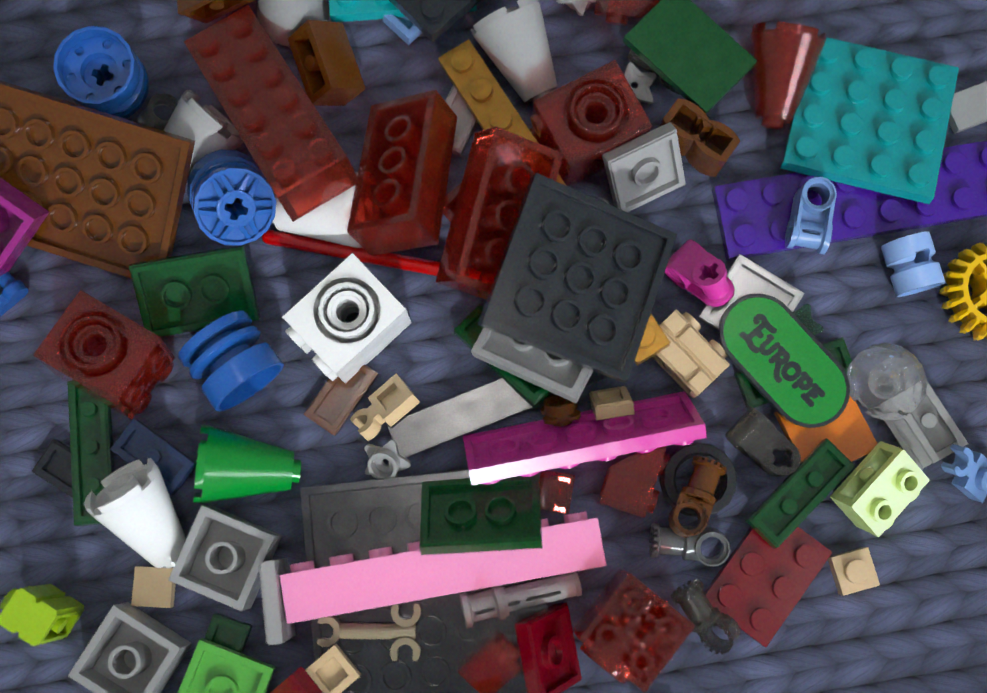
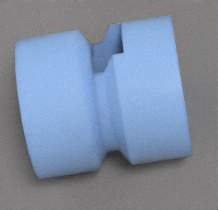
(912, 264)

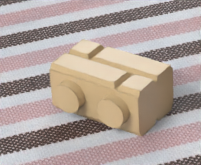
(690, 357)

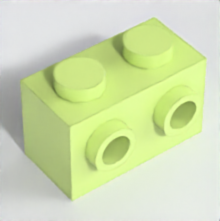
(880, 488)

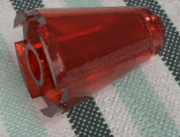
(782, 69)

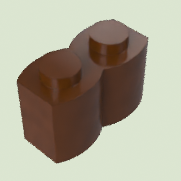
(702, 141)

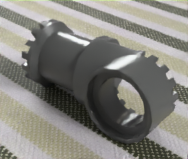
(669, 543)

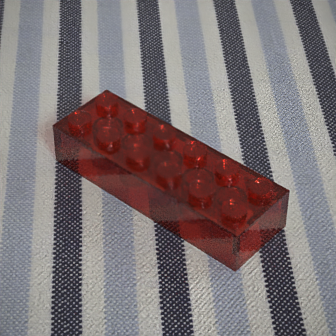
(272, 113)

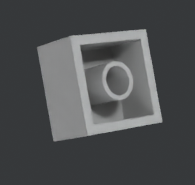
(224, 557)
(129, 654)

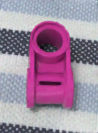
(700, 274)

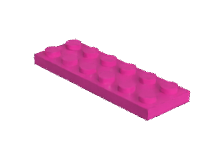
(540, 447)

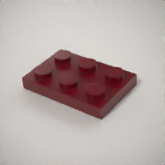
(763, 583)

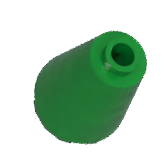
(241, 467)

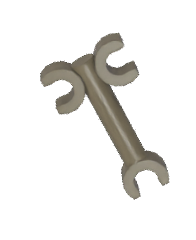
(402, 631)

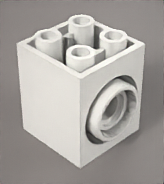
(320, 318)

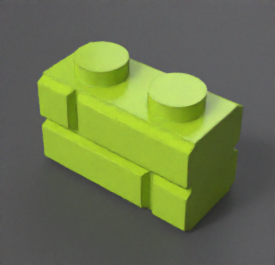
(39, 613)

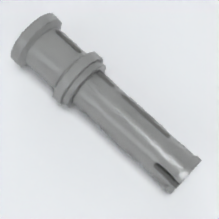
(501, 601)

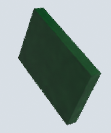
(689, 52)
(193, 289)
(480, 516)

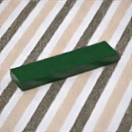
(90, 449)

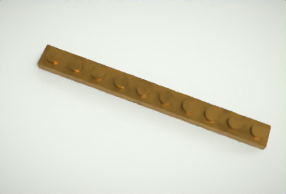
(492, 109)

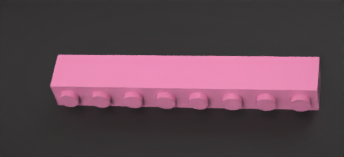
(410, 576)

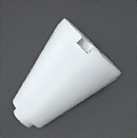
(324, 223)
(139, 512)

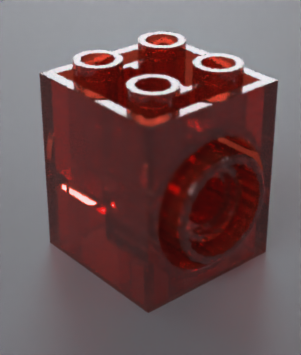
(588, 120)
(106, 355)
(631, 631)

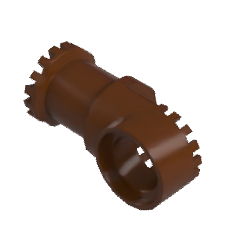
(698, 495)

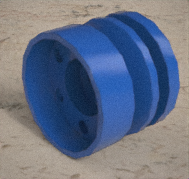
(94, 56)
(218, 181)
(230, 360)

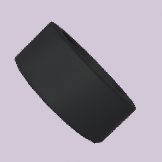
(727, 481)

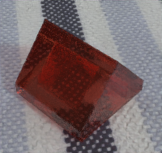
(556, 491)

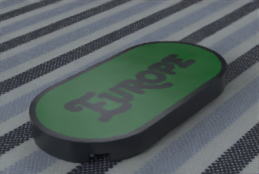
(784, 361)

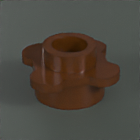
(559, 411)

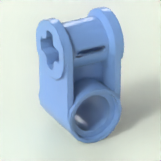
(810, 223)

